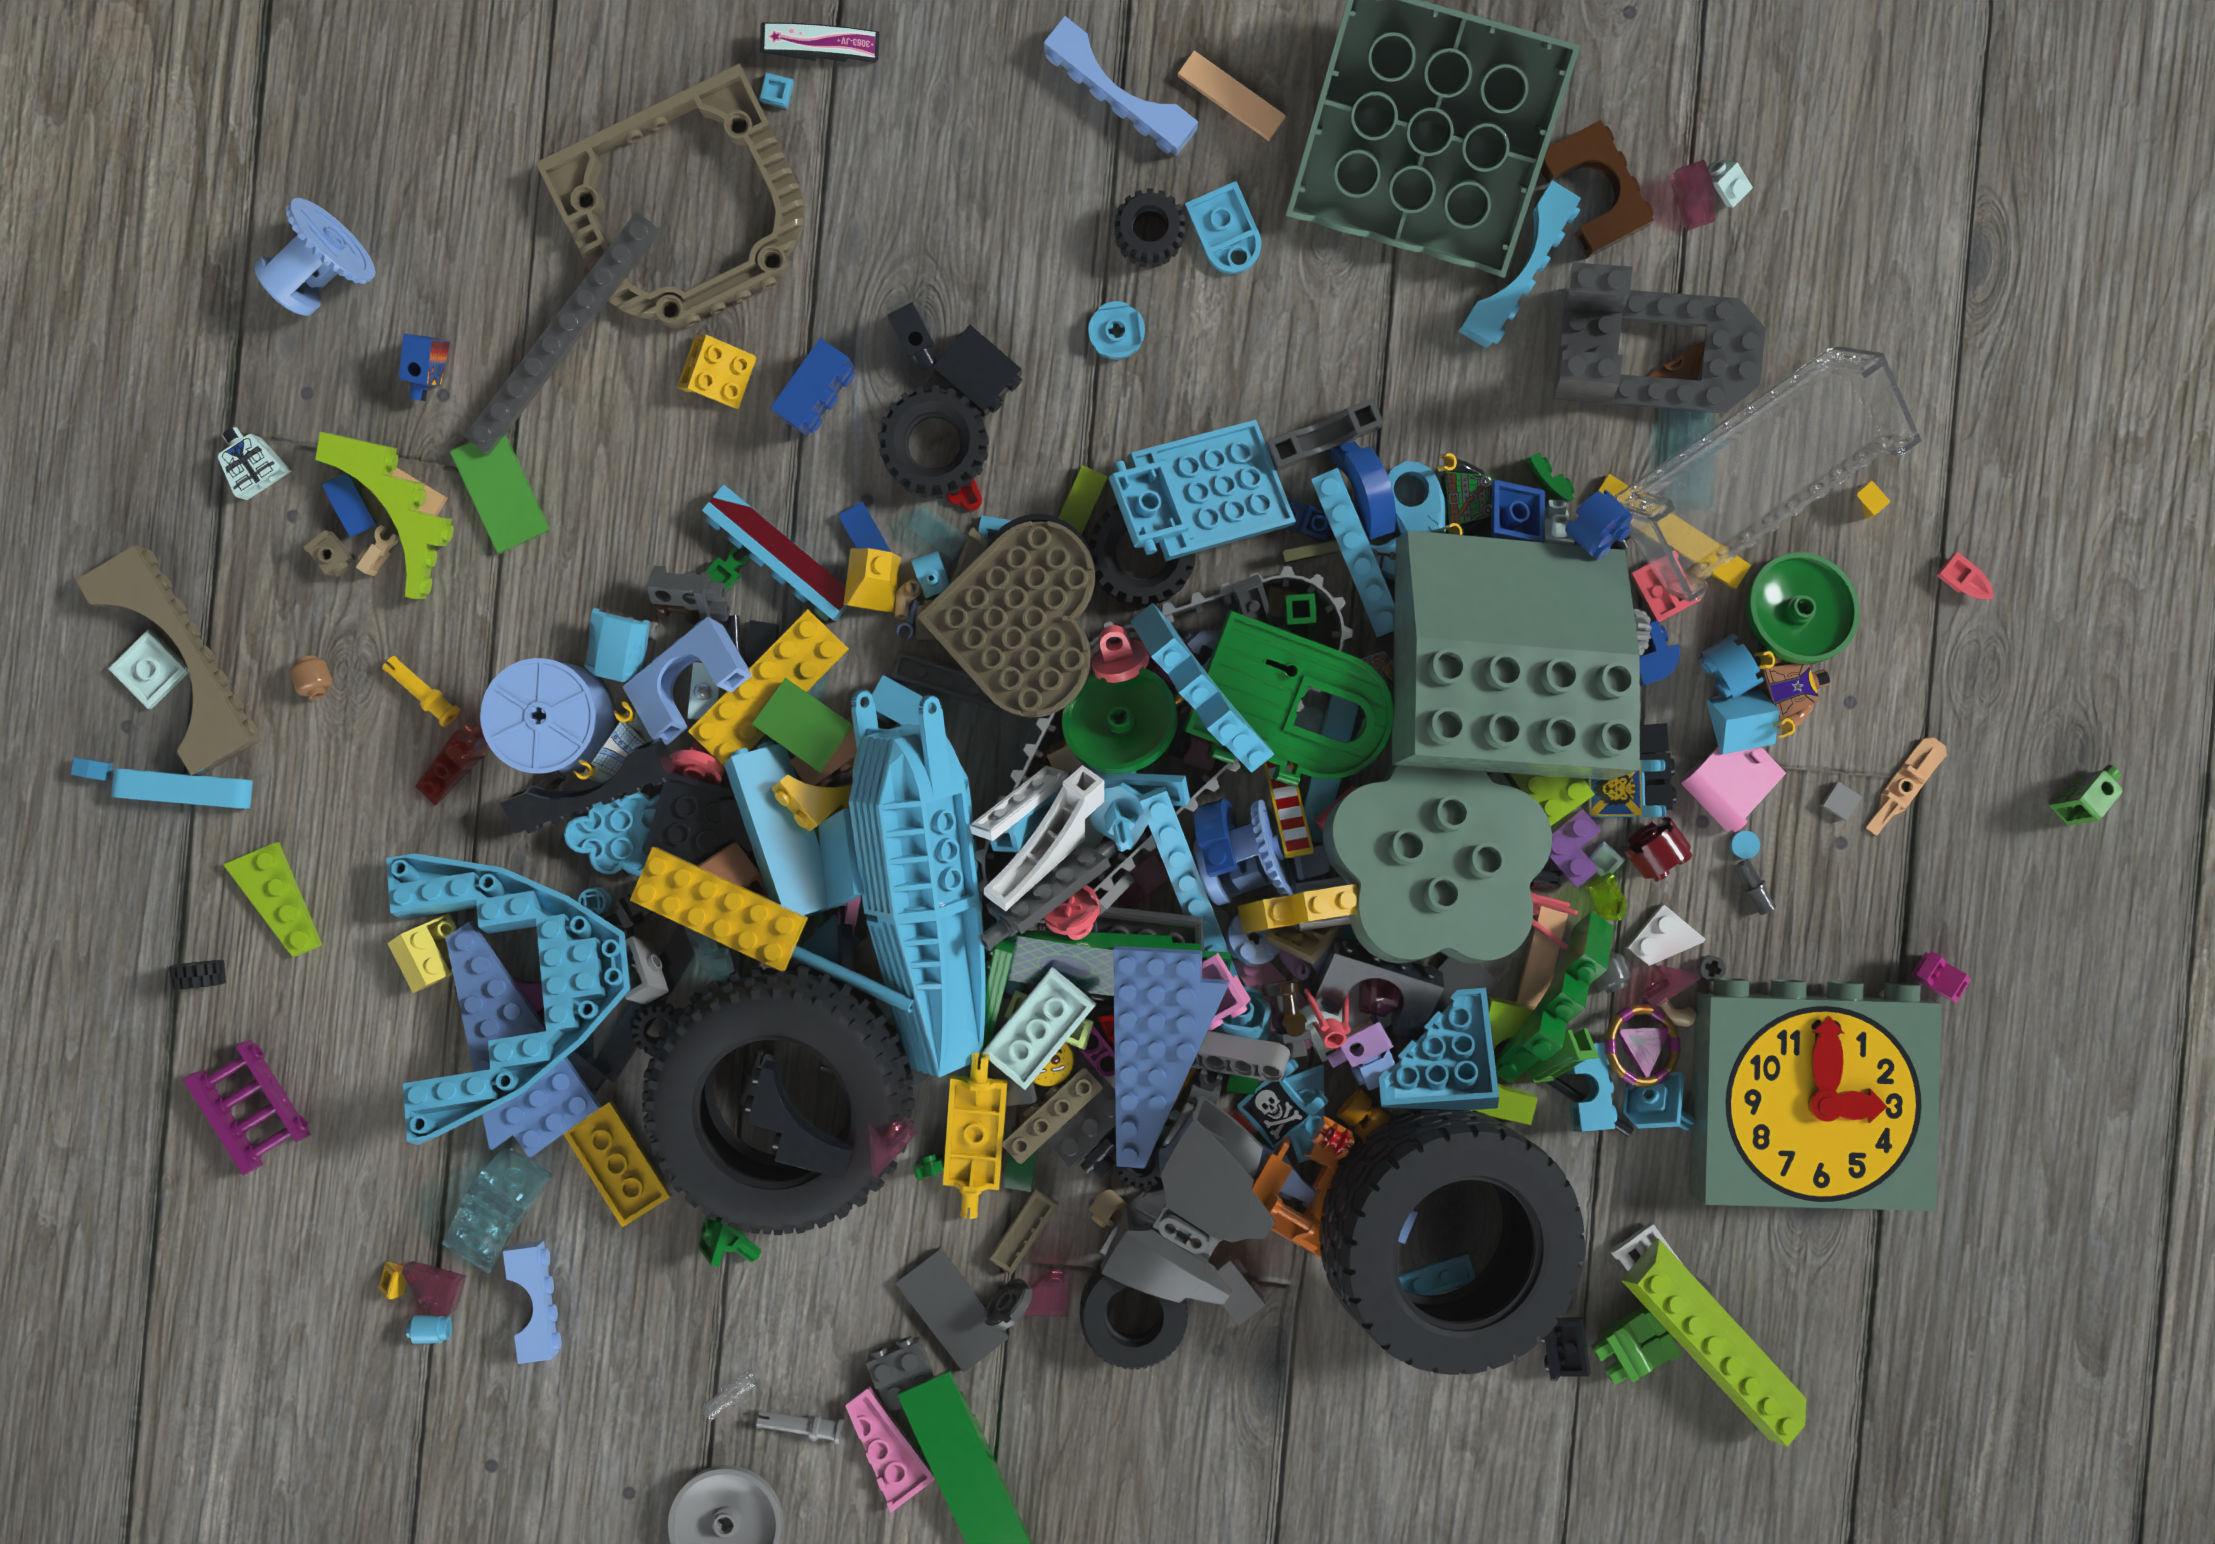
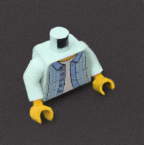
(622, 741)

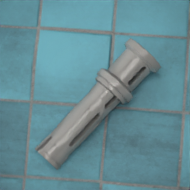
(814, 1428)

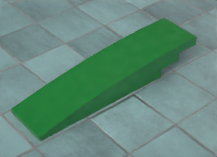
(962, 1462)

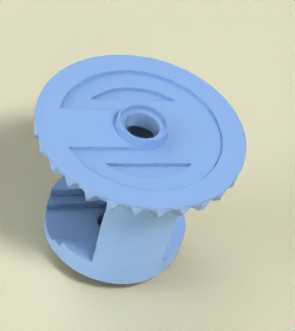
(312, 259)
(1257, 857)

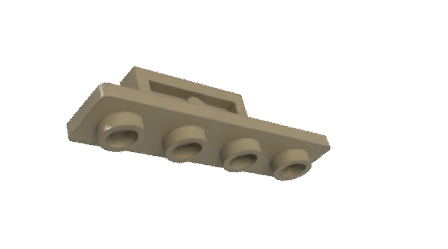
(1051, 1114)

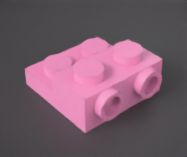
(1235, 997)

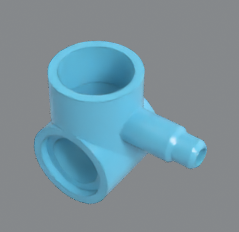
(931, 574)

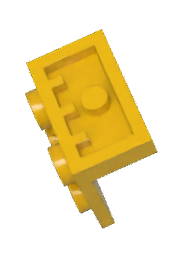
(716, 370)

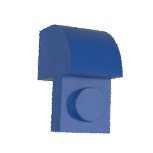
(1661, 659)

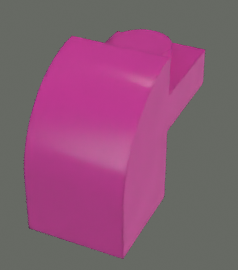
(1940, 977)

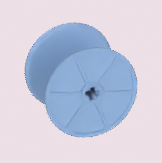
(546, 716)

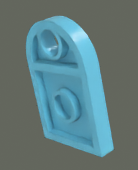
(1225, 227)

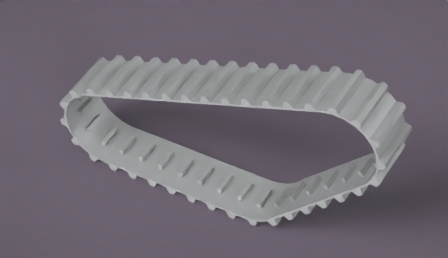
(1197, 601)

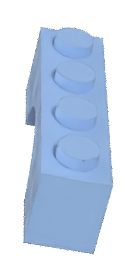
(528, 1266)

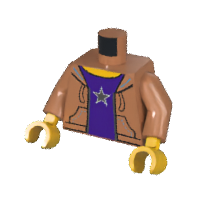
(1790, 689)

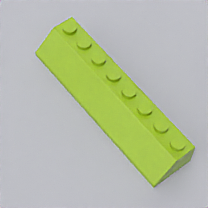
(1717, 1343)

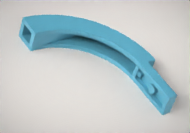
(1018, 834)

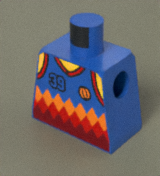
(422, 363)

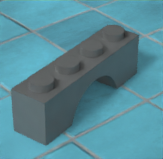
(1320, 437)

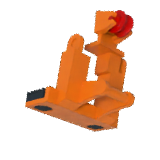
(1330, 1146)

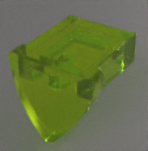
(1607, 898)

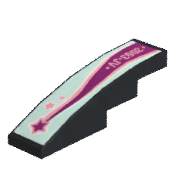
(819, 41)

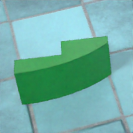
(1558, 486)

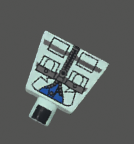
(250, 464)

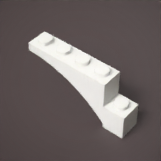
(1052, 841)

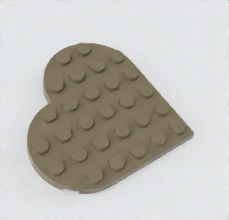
(1017, 617)

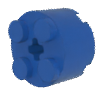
(1600, 523)

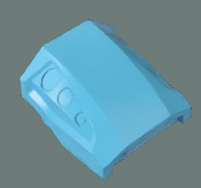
(616, 646)

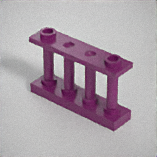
(233, 1133)

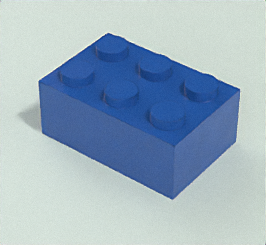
(814, 388)

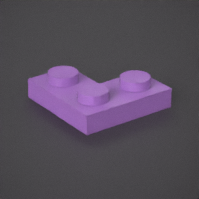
(1567, 846)

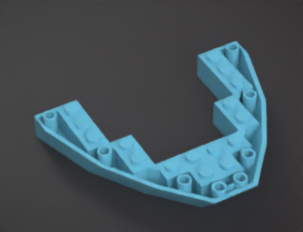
(580, 978)

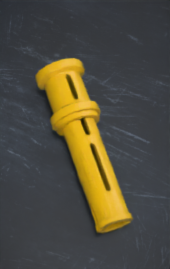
(430, 699)

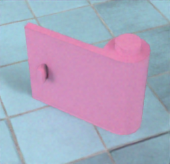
(1732, 784)

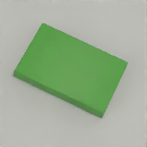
(802, 725)

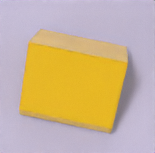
(392, 1281)

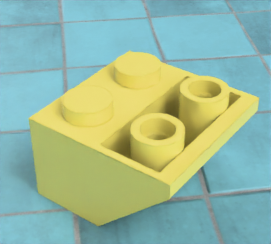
(424, 953)

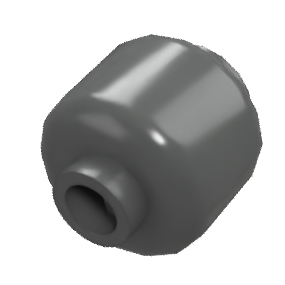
(1615, 976)

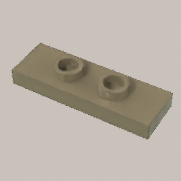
(1023, 1231)

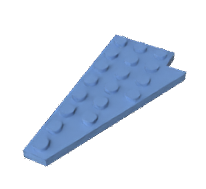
(497, 1009)
(1158, 1030)

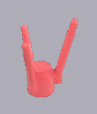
(1554, 904)
(1330, 1030)

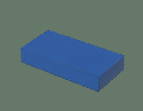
(863, 528)

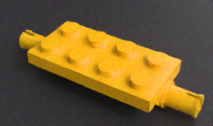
(974, 1134)

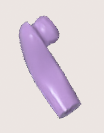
(1299, 968)

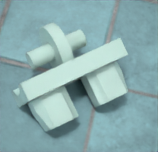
(1555, 523)

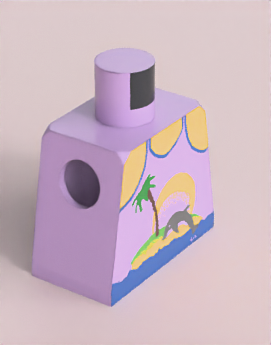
(1372, 1043)

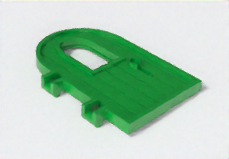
(1271, 697)

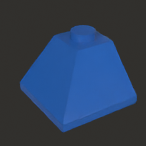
(1517, 512)

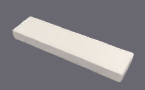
(1018, 803)

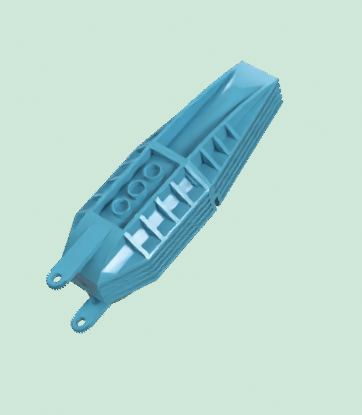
(920, 882)

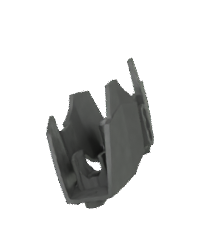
(1205, 1197)

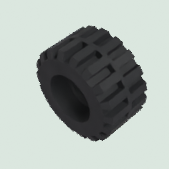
(1154, 205)

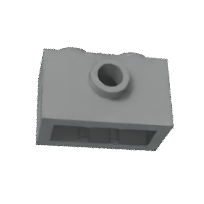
(645, 972)

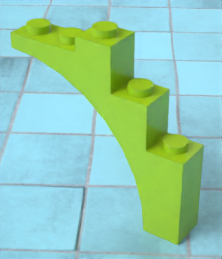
(401, 497)

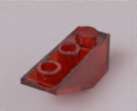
(453, 762)

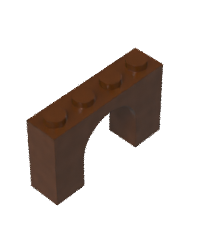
(1595, 150)

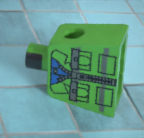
(2088, 796)

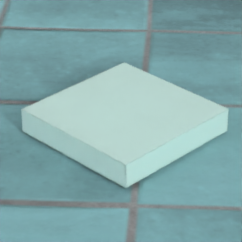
(149, 669)

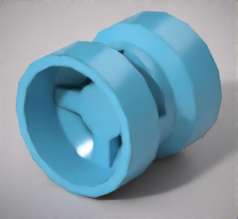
(598, 897)

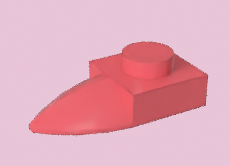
(1965, 577)

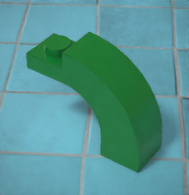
(1299, 614)

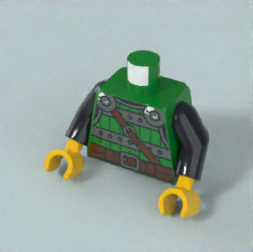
(1466, 496)

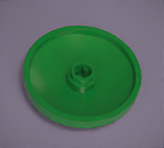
(1802, 608)
(1121, 723)

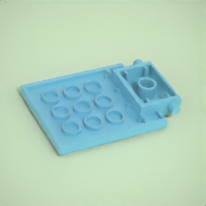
(1201, 492)

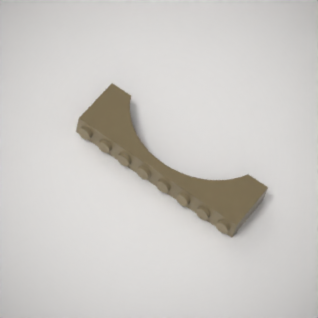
(217, 720)

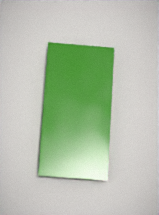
(501, 494)

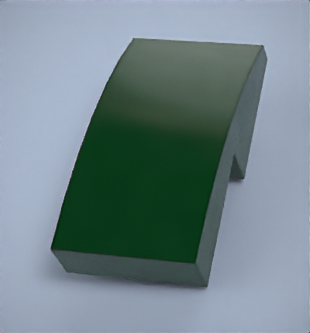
(1020, 1175)

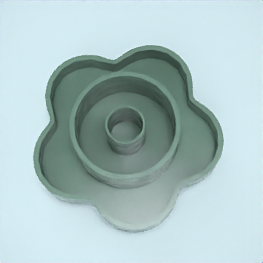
(1439, 863)

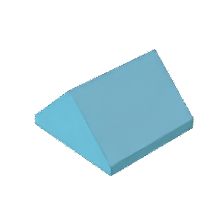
(1743, 722)

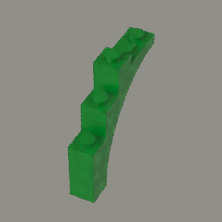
(1564, 999)

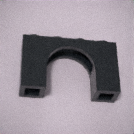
(1351, 963)

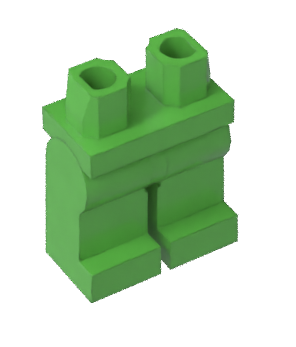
(1637, 1345)

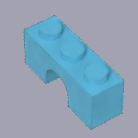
(1596, 1109)

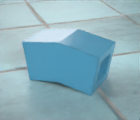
(91, 768)

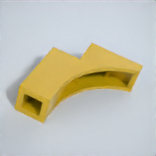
(809, 802)
(1298, 908)

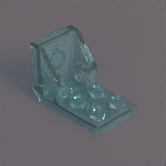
(495, 1207)

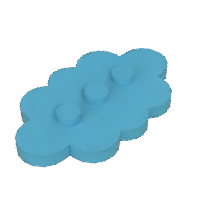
(614, 833)

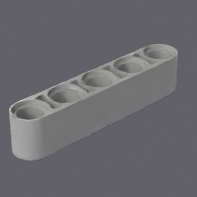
(1242, 1056)

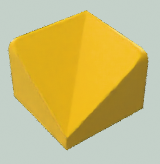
(1872, 499)

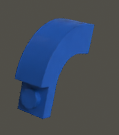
(1370, 485)
(1212, 829)

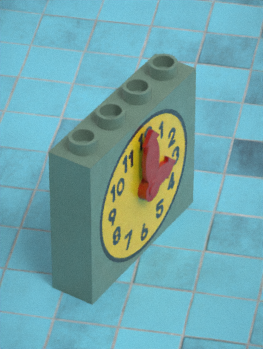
(1815, 1096)

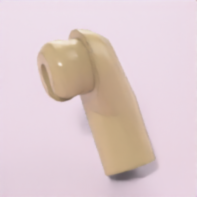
(904, 597)
(1678, 1016)

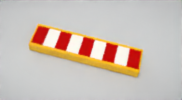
(1289, 814)

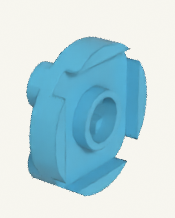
(1106, 343)

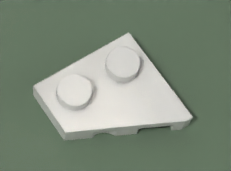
(1663, 937)

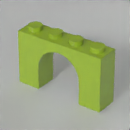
(1505, 1021)

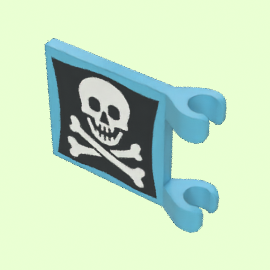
(1278, 1109)

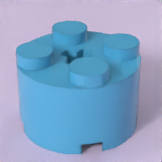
(1731, 667)

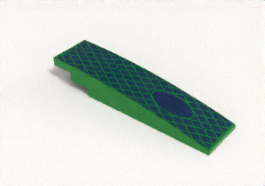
(1085, 961)

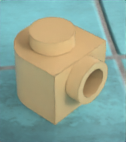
(1107, 1208)

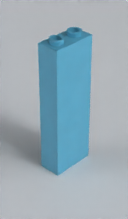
(783, 849)

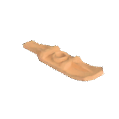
(1916, 771)

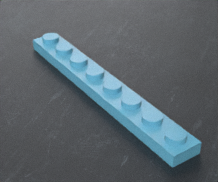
(1181, 866)

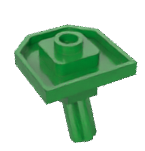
(719, 1238)

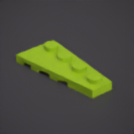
(276, 896)

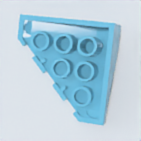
(1449, 1063)

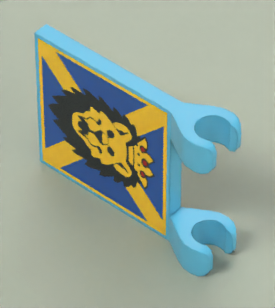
(1625, 794)

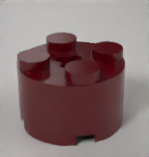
(1658, 849)

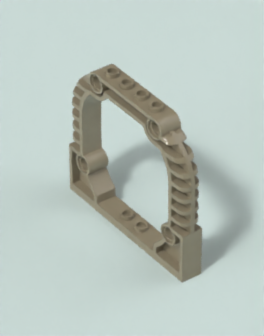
(728, 99)

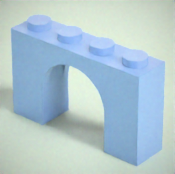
(653, 687)

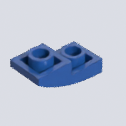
(349, 504)
(1309, 521)

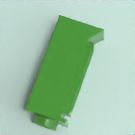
(1575, 1050)

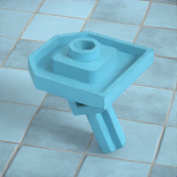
(1120, 816)
(1658, 1104)

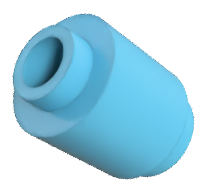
(429, 1329)

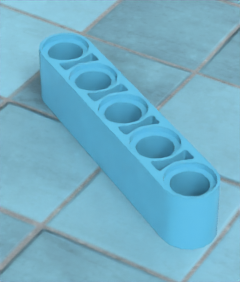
(182, 788)

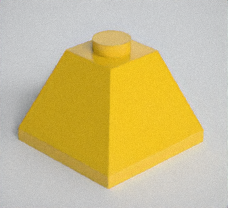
(872, 579)

